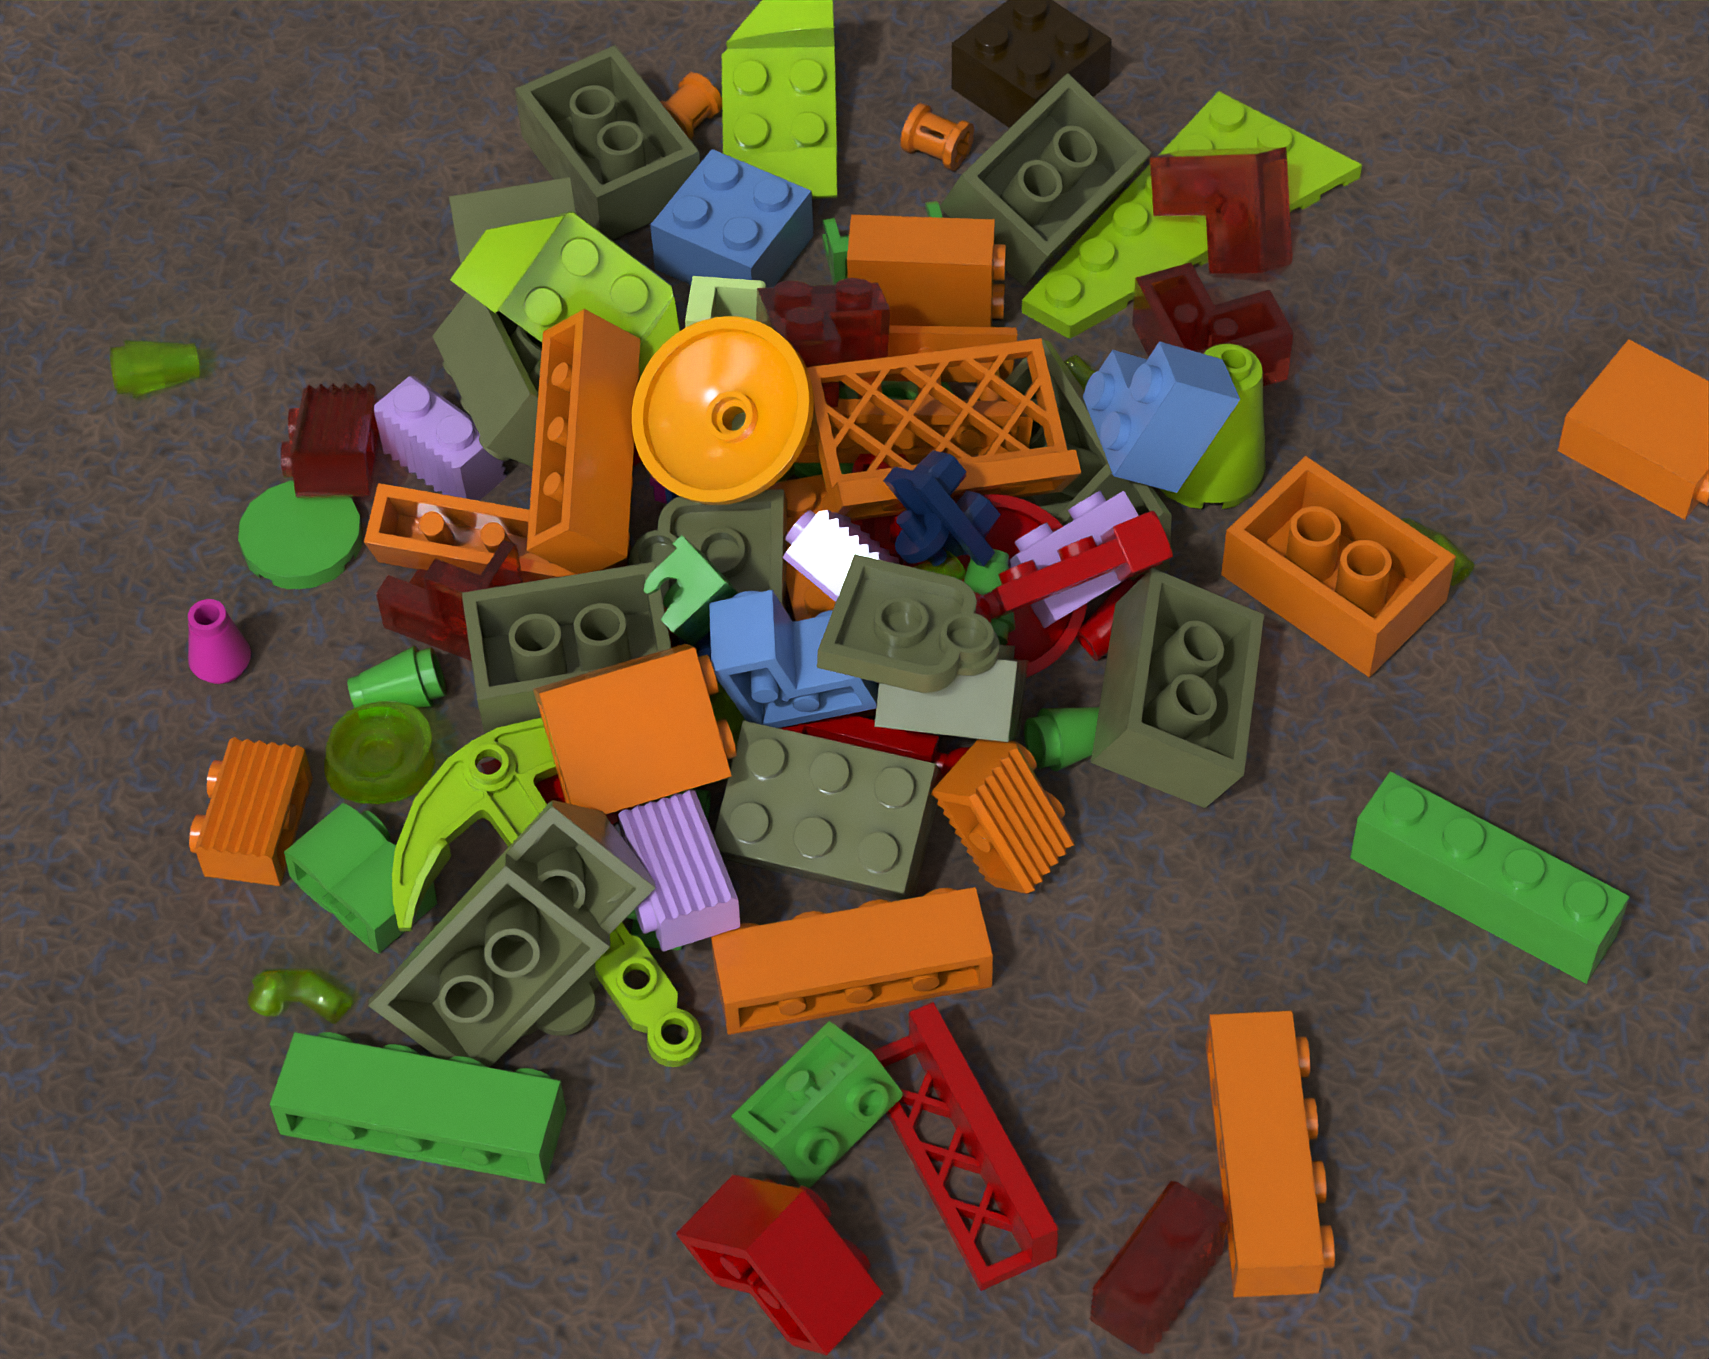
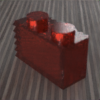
(332, 442)
(1159, 1267)

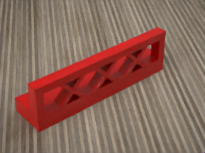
(985, 1141)

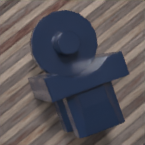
(933, 517)

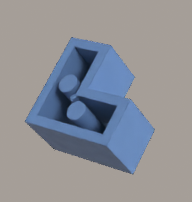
(1159, 412)
(772, 664)

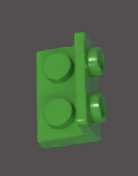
(818, 1104)

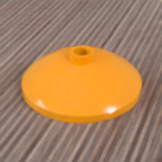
(697, 389)

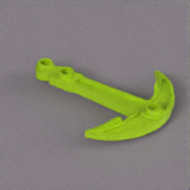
(511, 801)

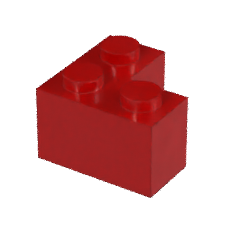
(786, 1256)

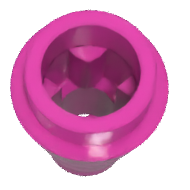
(215, 644)

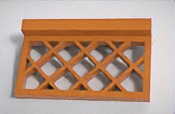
(1011, 473)

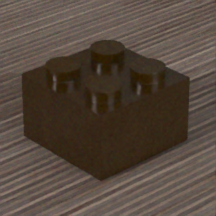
(1022, 53)

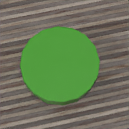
(299, 539)

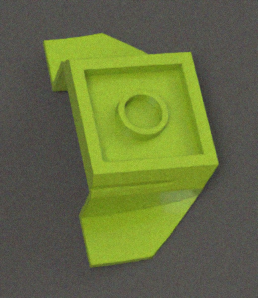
(783, 93)
(564, 265)

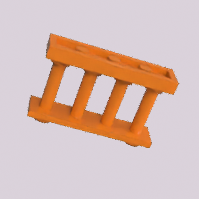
(878, 424)

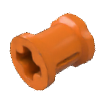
(693, 102)
(923, 124)

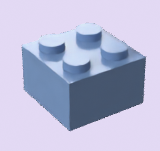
(732, 224)

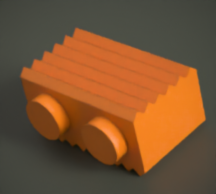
(251, 811)
(1004, 814)

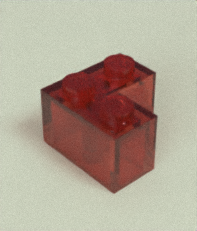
(1178, 311)
(828, 322)

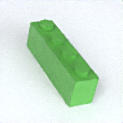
(1488, 877)
(419, 1106)

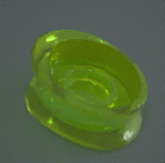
(379, 753)

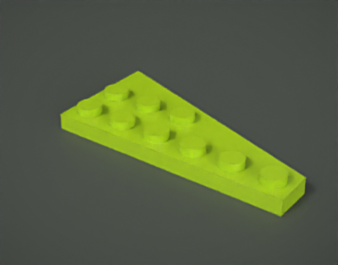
(1129, 242)

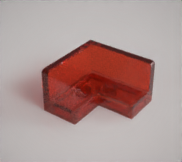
(1243, 202)
(432, 602)

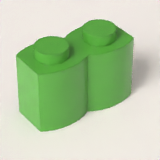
(348, 872)

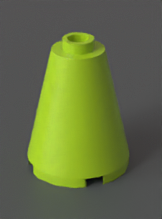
(1236, 456)

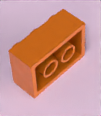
(1337, 566)

